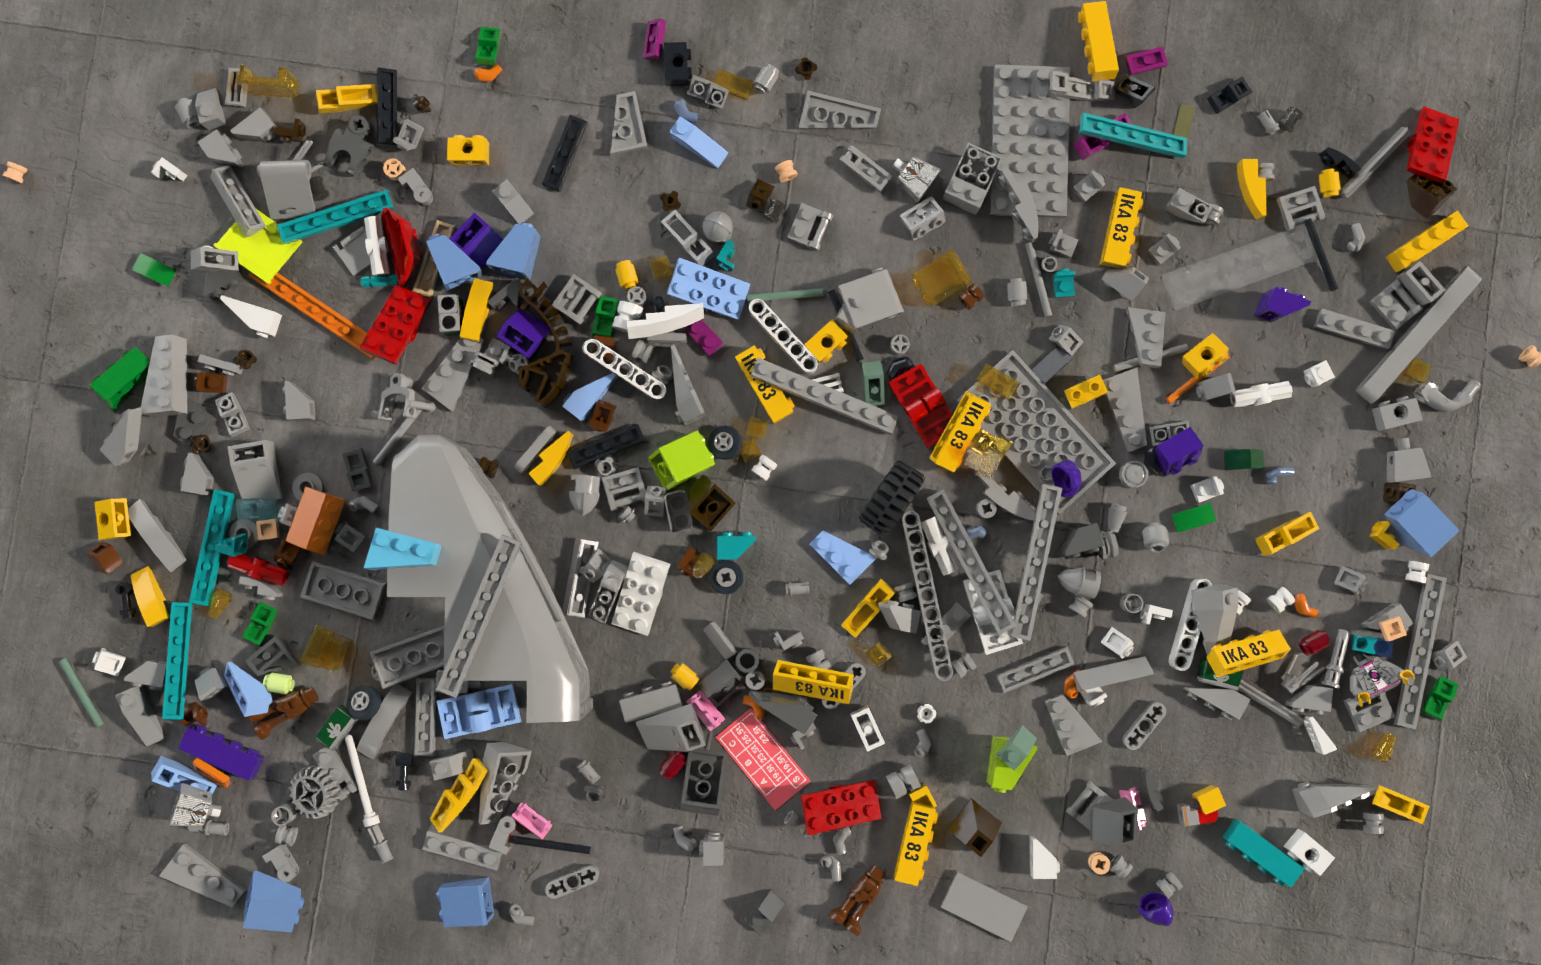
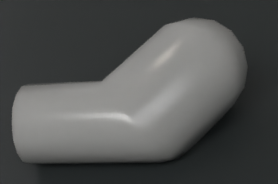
(1359, 238)
(924, 745)
(682, 841)
(519, 917)

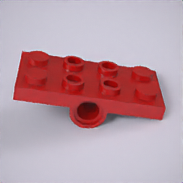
(1432, 145)
(395, 324)
(922, 403)
(840, 806)

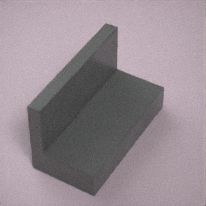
(721, 683)

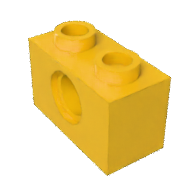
(478, 156)
(829, 331)
(1210, 346)
(1085, 391)
(112, 519)

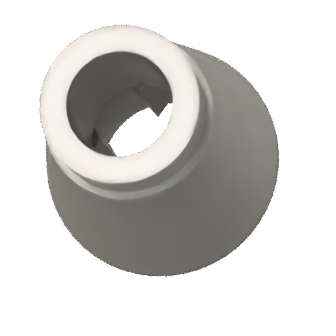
(1116, 516)

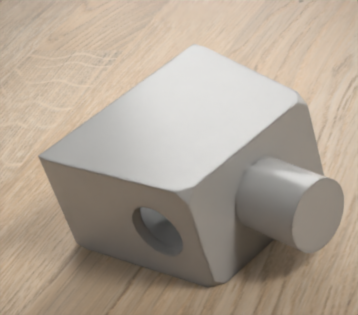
(1406, 463)

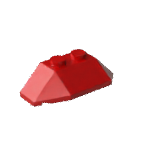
(401, 244)

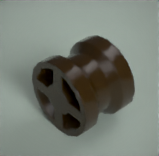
(489, 467)

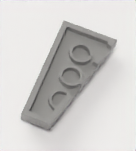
(452, 373)
(200, 875)

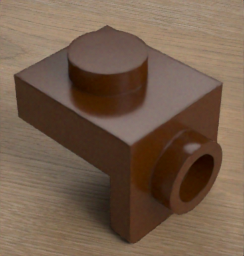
(602, 416)
(194, 712)

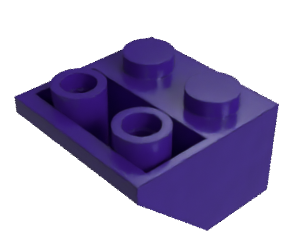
(476, 240)
(1279, 303)
(524, 333)
(1179, 451)

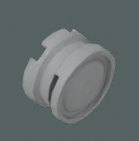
(483, 365)
(1133, 474)
(1110, 546)

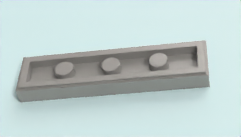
(1034, 669)
(425, 717)

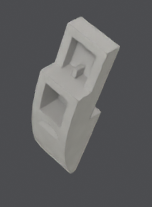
(1025, 209)
(1013, 503)

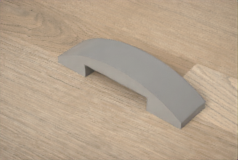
(1080, 88)
(383, 720)

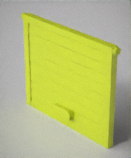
(261, 252)

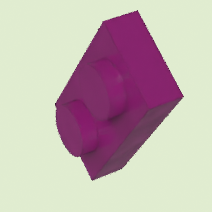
(654, 39)
(1146, 61)
(704, 337)

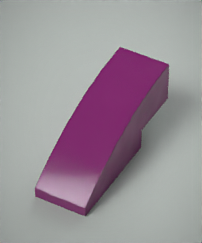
(1089, 145)

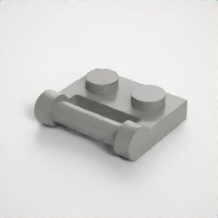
(1298, 202)
(803, 225)
(572, 295)
(1391, 309)
(623, 482)
(1369, 715)
(1085, 817)

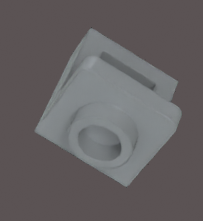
(409, 135)
(793, 641)

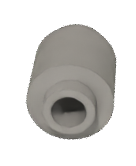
(766, 78)
(187, 112)
(1017, 292)

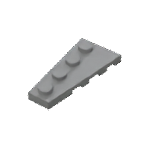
(836, 113)
(1126, 407)

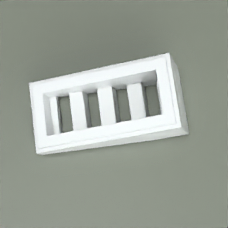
(1319, 739)

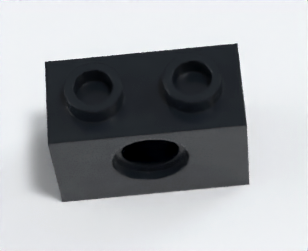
(677, 75)

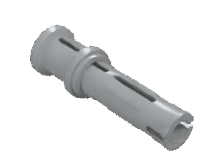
(1335, 668)

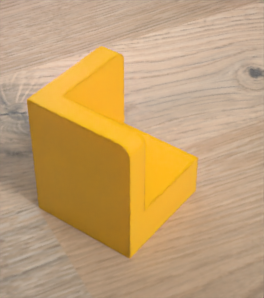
(922, 795)
(1209, 799)

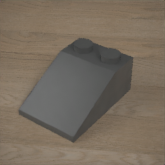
(791, 710)
(703, 782)

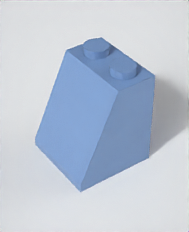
(516, 252)
(451, 262)
(1420, 523)
(466, 903)
(271, 904)

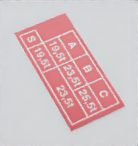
(763, 759)

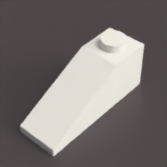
(257, 318)

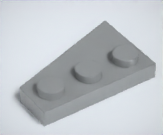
(628, 126)
(1148, 335)
(1070, 726)

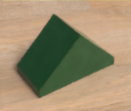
(1244, 459)

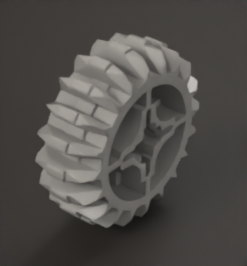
(310, 780)

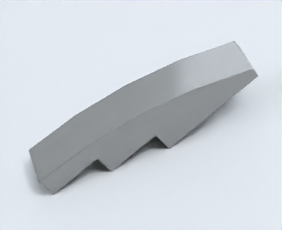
(155, 536)

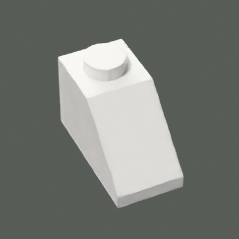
(1042, 862)

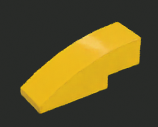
(346, 98)
(1252, 187)
(476, 310)
(552, 458)
(1286, 534)
(149, 597)
(868, 608)
(1400, 804)

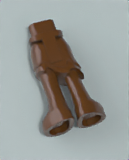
(290, 707)
(863, 891)

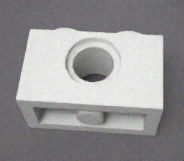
(867, 728)
(1319, 857)

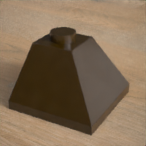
(708, 502)

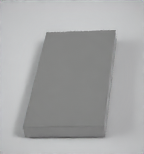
(343, 590)
(409, 657)
(983, 906)

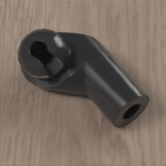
(899, 363)
(1150, 461)

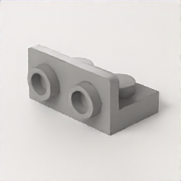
(923, 218)

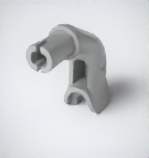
(1430, 395)

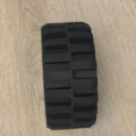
(892, 498)

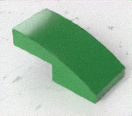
(488, 46)
(154, 269)
(605, 316)
(1194, 517)
(261, 623)
(1439, 697)

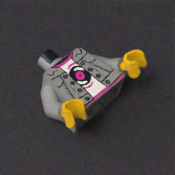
(1375, 677)

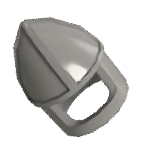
(717, 227)
(585, 494)
(1081, 581)

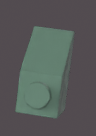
(873, 383)
(1017, 747)

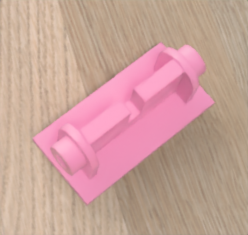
(706, 710)
(1134, 797)
(532, 820)

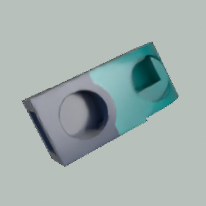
(1372, 645)

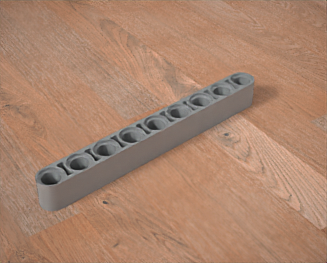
(1418, 335)
(927, 586)

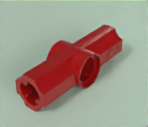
(259, 569)

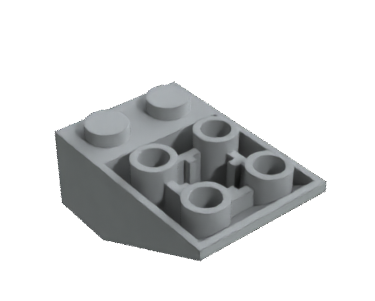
(972, 178)
(255, 469)
(673, 730)

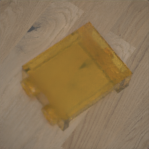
(284, 86)
(941, 278)

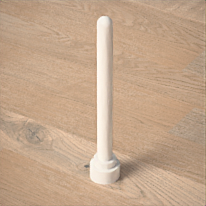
(370, 817)

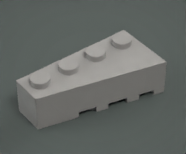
(166, 378)

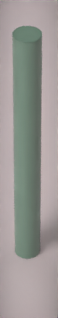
(785, 295)
(81, 693)

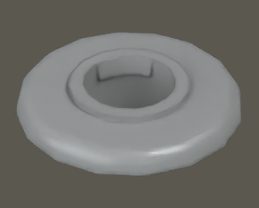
(301, 480)
(246, 524)

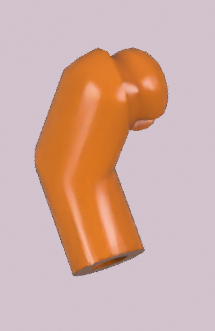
(487, 75)
(1302, 606)
(1070, 687)
(759, 711)

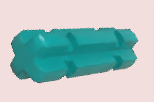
(380, 280)

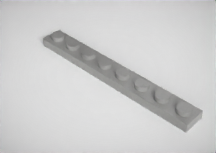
(824, 396)
(1036, 561)
(971, 562)
(479, 616)
(1420, 650)

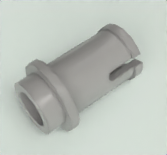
(1268, 123)
(797, 588)
(588, 772)

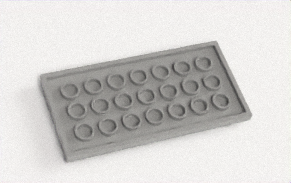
(1031, 137)
(1040, 430)

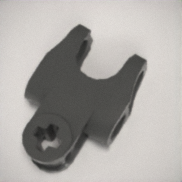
(352, 142)

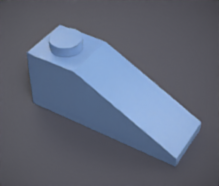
(697, 142)
(584, 400)
(247, 691)
(172, 774)

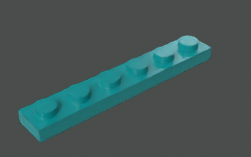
(1133, 135)
(334, 217)
(209, 559)
(177, 661)

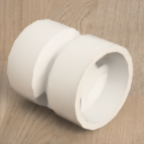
(627, 312)

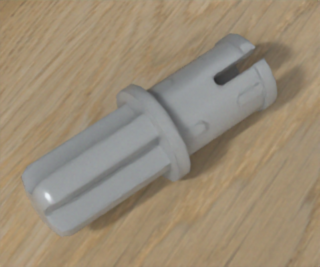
(211, 828)
(379, 843)

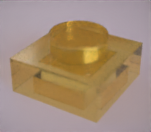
(660, 267)
(1418, 370)
(757, 427)
(750, 450)
(878, 654)

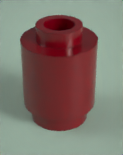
(1314, 642)
(672, 764)

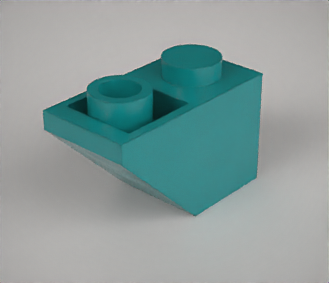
(733, 546)

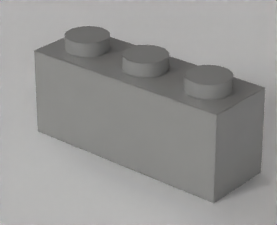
(650, 701)

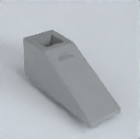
(124, 439)
(608, 591)
(1226, 700)

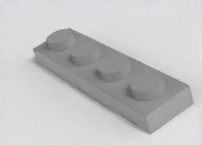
(1354, 329)
(461, 849)

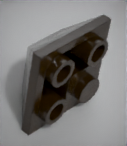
(1428, 195)
(975, 827)

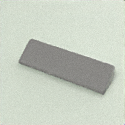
(237, 200)
(577, 585)
(1112, 673)

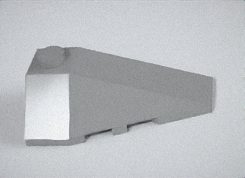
(686, 398)
(1216, 613)
(504, 767)
(1322, 799)

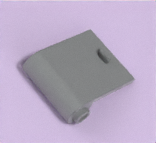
(287, 188)
(871, 298)

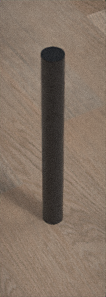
(1321, 254)
(851, 339)
(551, 845)

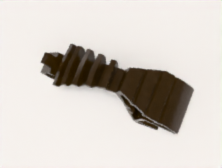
(549, 373)

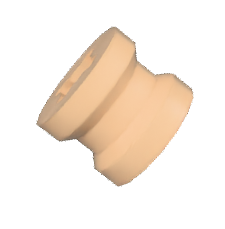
(391, 166)
(786, 171)
(14, 172)
(1531, 357)
(1095, 861)

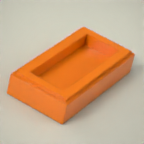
(211, 773)

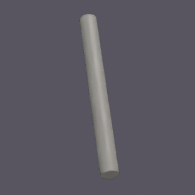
(1038, 279)
(1165, 353)
(395, 438)

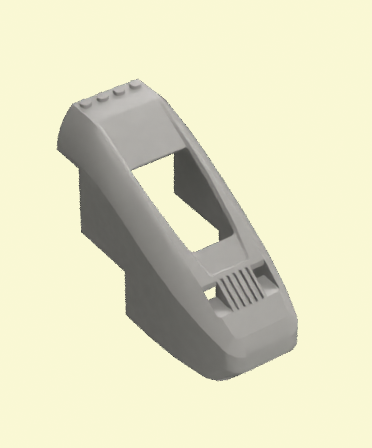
(448, 500)

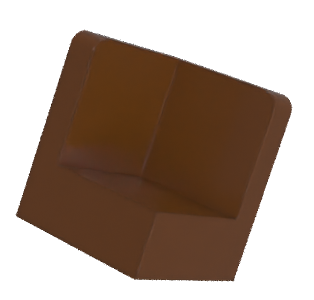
(607, 341)
(104, 557)

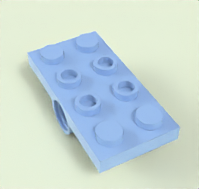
(713, 289)
(479, 711)

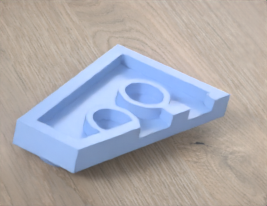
(842, 556)

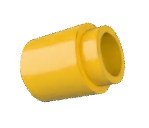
(1329, 183)
(626, 274)
(684, 676)

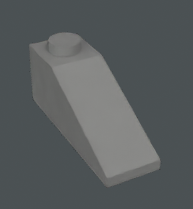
(140, 714)

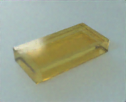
(737, 85)
(997, 381)

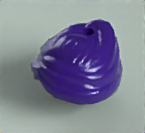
(1066, 476)
(1156, 909)

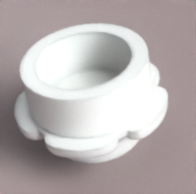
(926, 718)

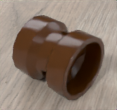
(971, 296)

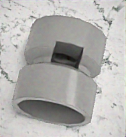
(903, 781)

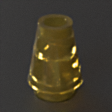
(703, 565)
(219, 603)
(1384, 748)

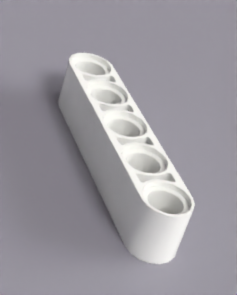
(779, 328)
(633, 371)
(1184, 632)

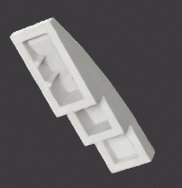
(672, 319)

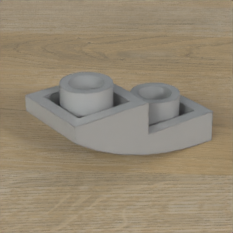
(708, 91)
(232, 414)
(1164, 432)
(264, 588)

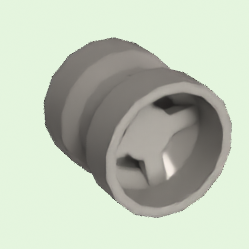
(1135, 604)
(818, 660)
(959, 667)
(280, 817)
(1373, 822)
(1169, 884)

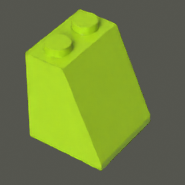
(681, 460)
(999, 774)

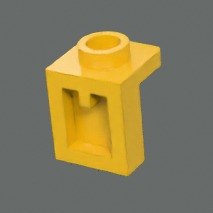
(1383, 538)

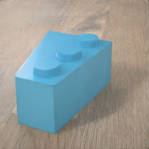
(396, 551)

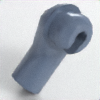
(683, 112)
(1278, 472)
(976, 531)

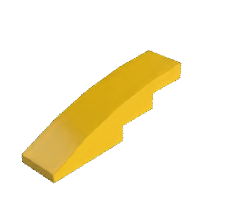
(457, 797)

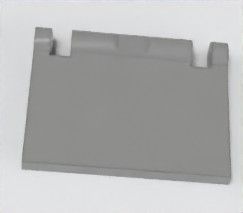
(354, 251)

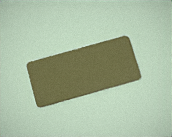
(1184, 121)

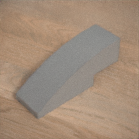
(687, 238)

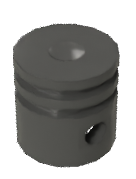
(747, 660)

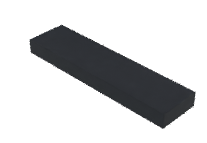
(386, 106)
(564, 153)
(606, 446)

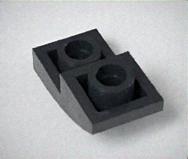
(1332, 157)

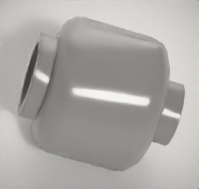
(1155, 537)

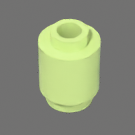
(278, 683)

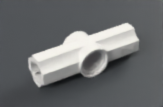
(376, 245)
(1261, 394)
(939, 546)

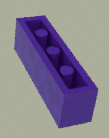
(221, 752)

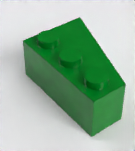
(121, 378)

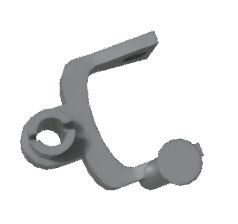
(401, 385)

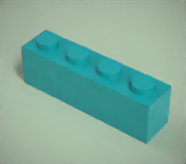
(1263, 853)

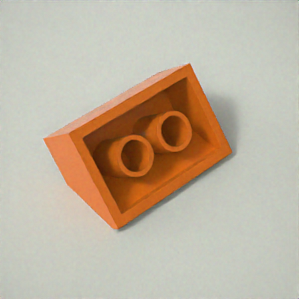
(315, 520)

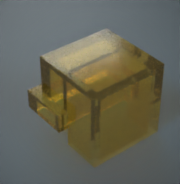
(987, 453)
(326, 649)

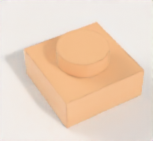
(268, 529)
(1392, 628)

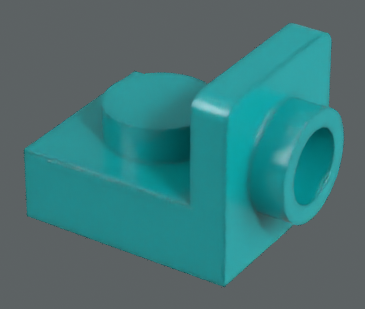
(726, 253)
(1063, 283)
(233, 546)

